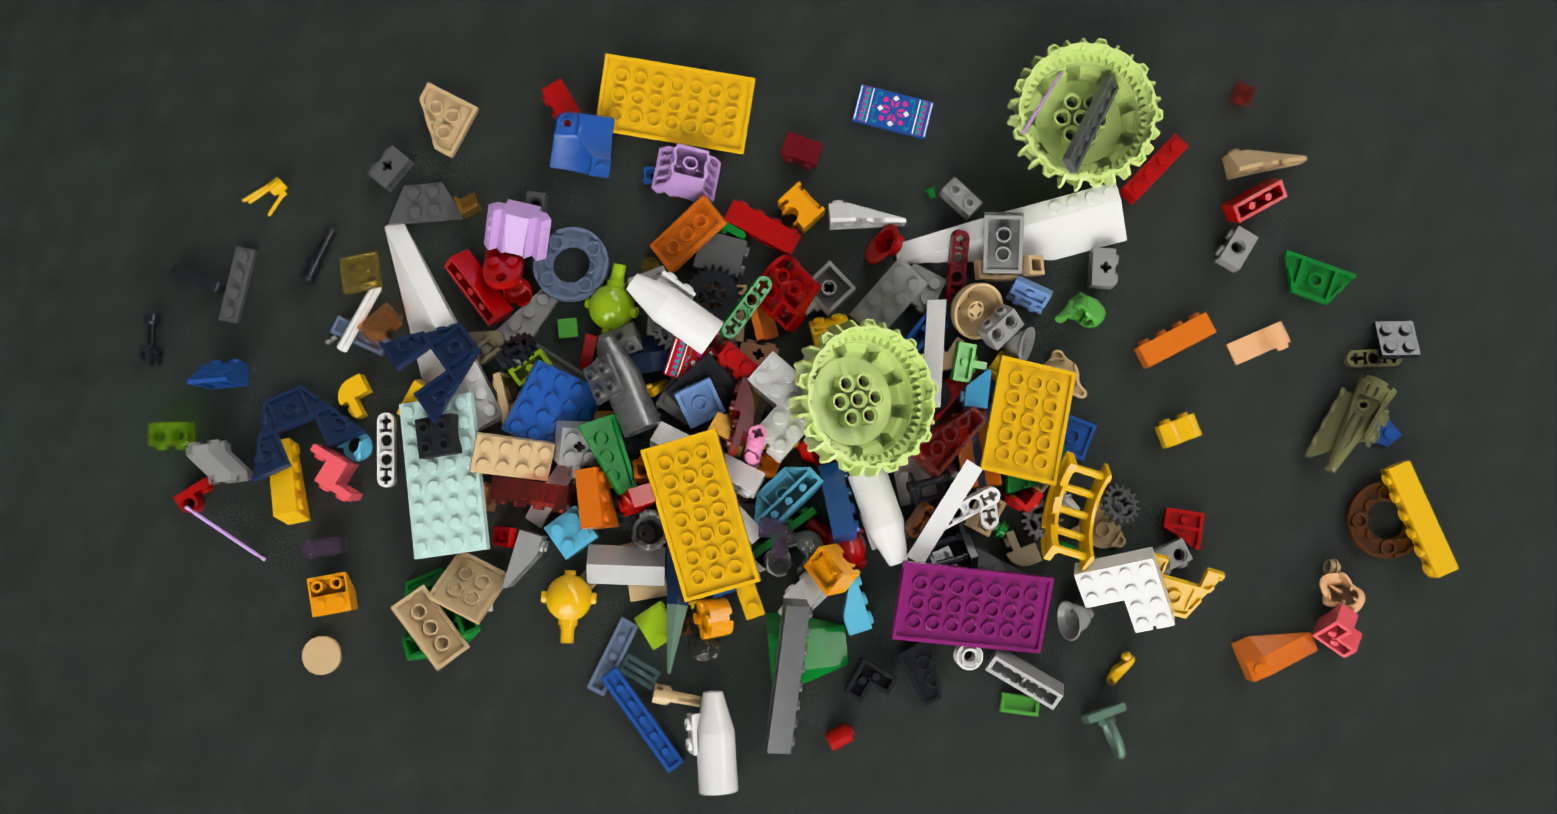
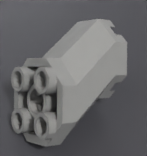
(218, 462)

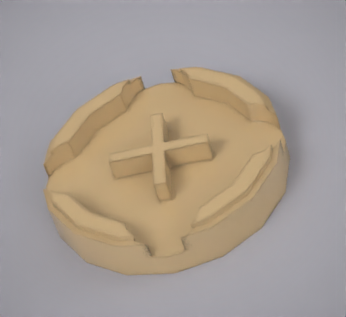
(322, 655)

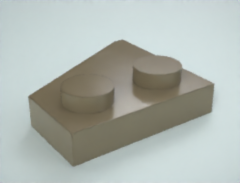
(488, 343)

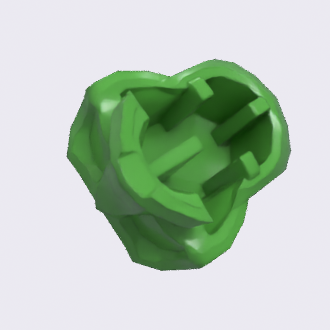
(1084, 310)

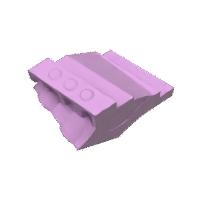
(686, 172)
(517, 229)

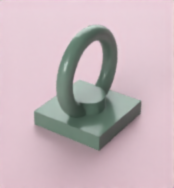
(1106, 719)

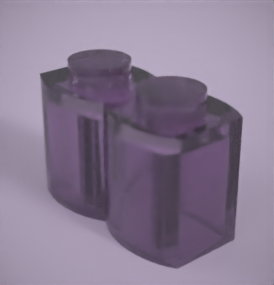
(324, 547)

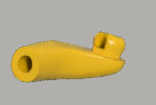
(1120, 668)

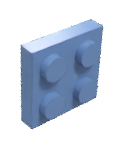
(699, 402)

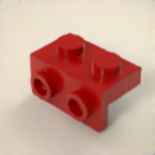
(1024, 499)

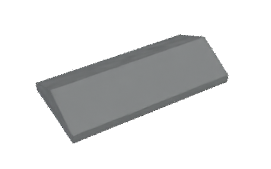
(625, 565)

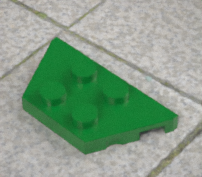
(1314, 278)

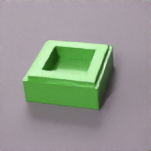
(568, 328)

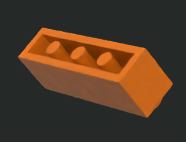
(1175, 340)

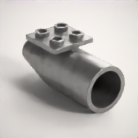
(620, 381)

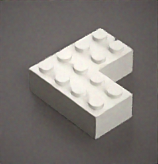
(775, 385)
(1130, 578)

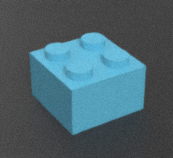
(568, 535)

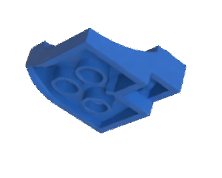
(583, 144)

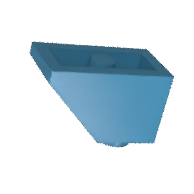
(977, 392)

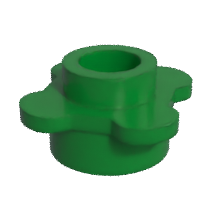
(1001, 529)

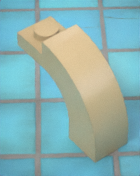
(1031, 267)

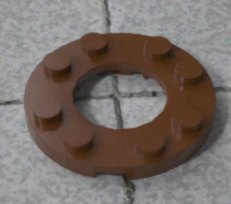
(1360, 533)

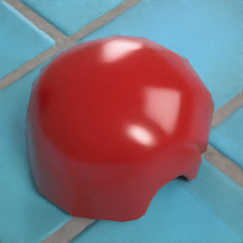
(519, 294)

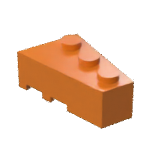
(595, 499)

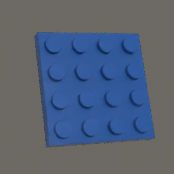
(547, 398)

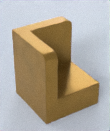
(468, 205)

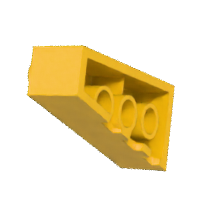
(288, 489)

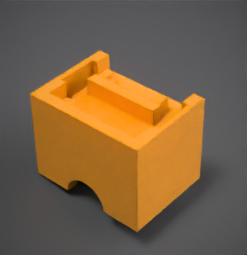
(802, 206)
(831, 570)

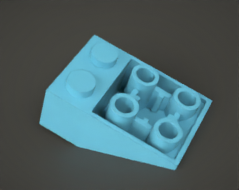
(854, 611)

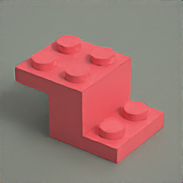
(336, 473)

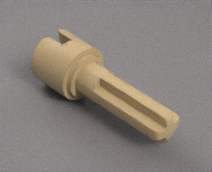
(664, 695)

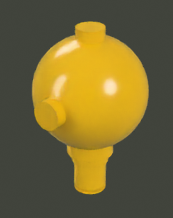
(568, 600)

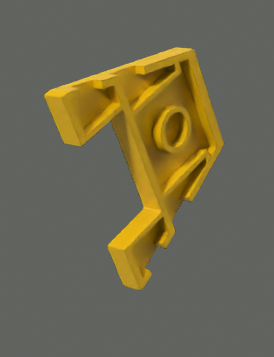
(1185, 594)

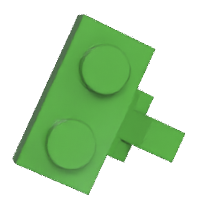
(965, 362)

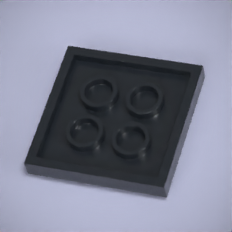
(701, 369)

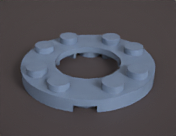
(594, 279)

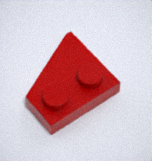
(1184, 525)

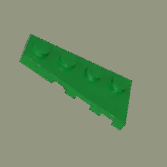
(609, 449)

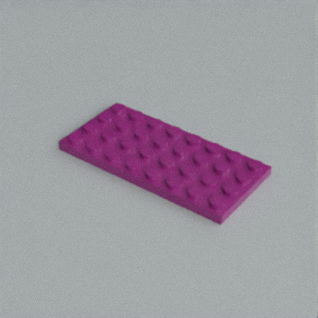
(971, 607)

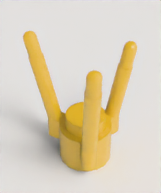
(275, 186)

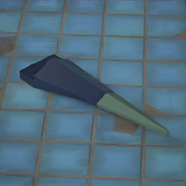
(675, 611)

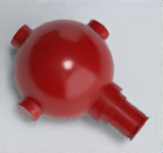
(853, 550)

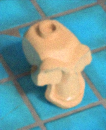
(1339, 590)

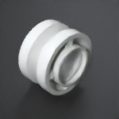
(971, 663)

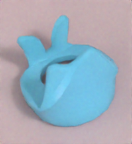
(363, 451)

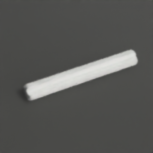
(359, 316)

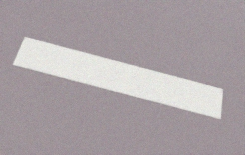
(935, 342)
(944, 512)

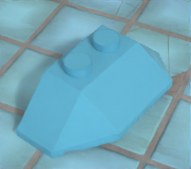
(786, 493)

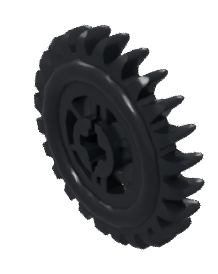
(725, 280)

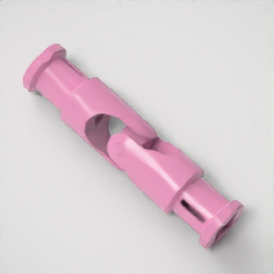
(754, 446)

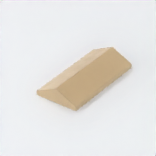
(430, 628)

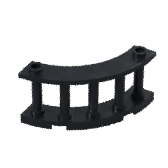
(968, 552)

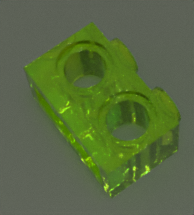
(171, 431)

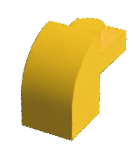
(351, 393)

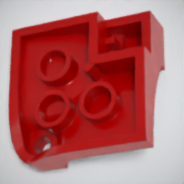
(790, 292)

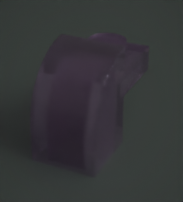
(779, 531)

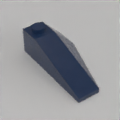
(651, 358)

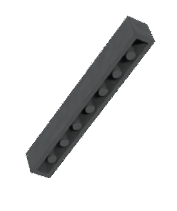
(787, 675)

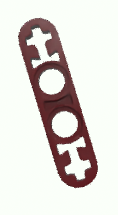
(952, 266)

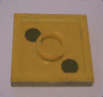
(361, 272)

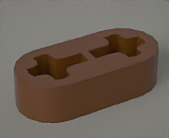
(918, 519)

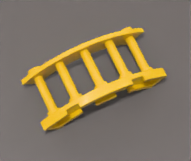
(1053, 506)

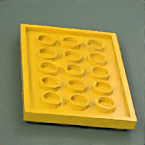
(1028, 420)

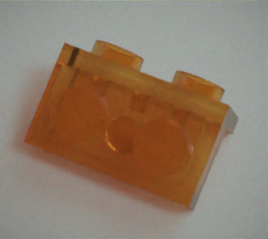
(380, 323)

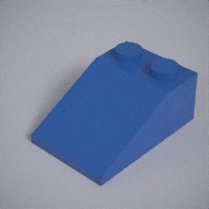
(221, 375)

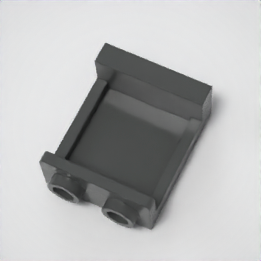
(723, 251)

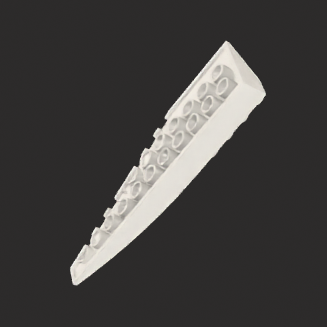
(1051, 229)
(428, 310)

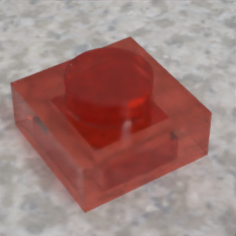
(1242, 94)

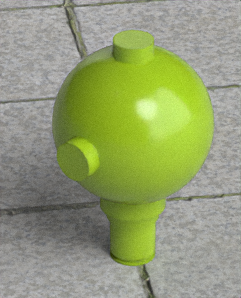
(612, 304)

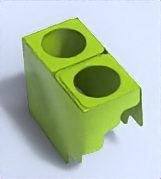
(654, 624)

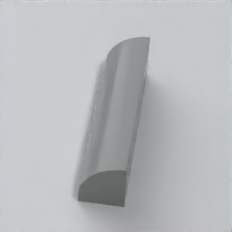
(1025, 677)

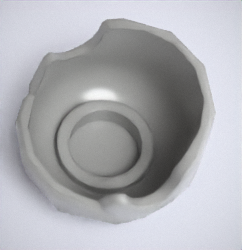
(775, 566)

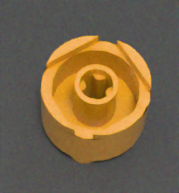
(713, 617)

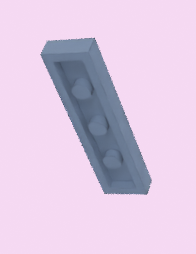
(613, 654)

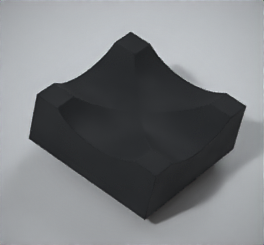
(438, 438)

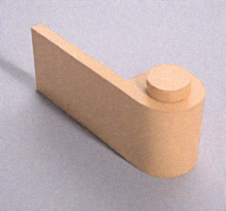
(1259, 343)

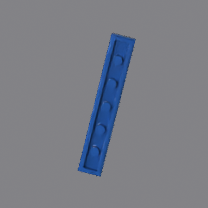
(642, 719)

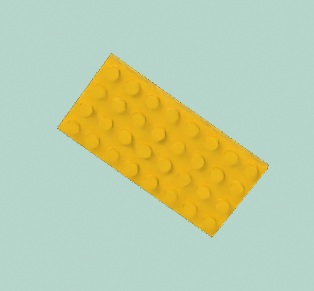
(676, 103)
(700, 515)

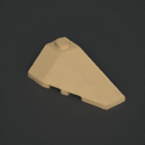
(1252, 162)

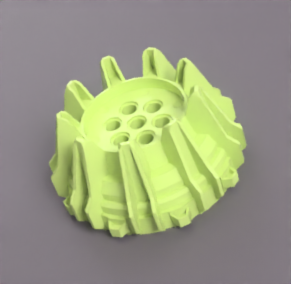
(1125, 129)
(890, 372)

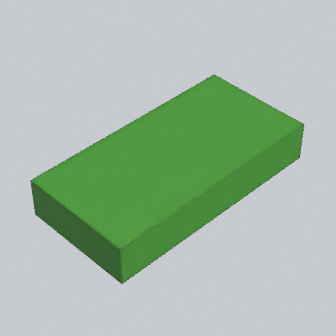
(1018, 704)

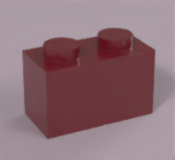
(801, 150)

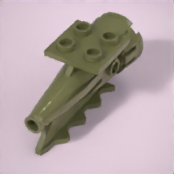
(1353, 420)

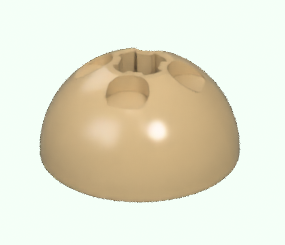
(973, 306)

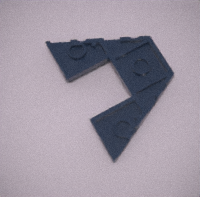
(454, 351)
(288, 412)

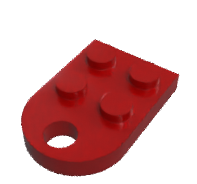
(502, 265)

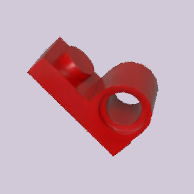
(194, 492)

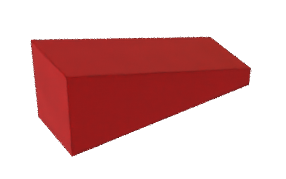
(589, 351)

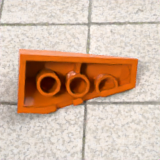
(1270, 653)

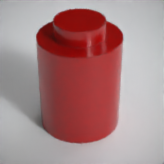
(840, 736)

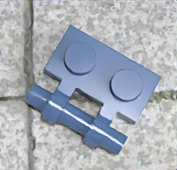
(1029, 295)

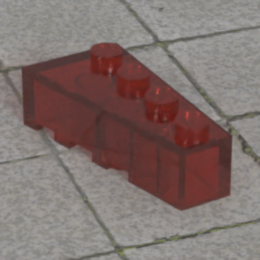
(948, 441)
(530, 492)

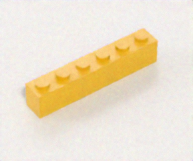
(1419, 519)

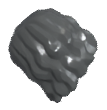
(651, 525)
(807, 543)

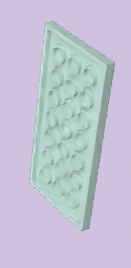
(442, 493)

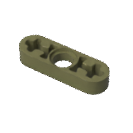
(1367, 364)

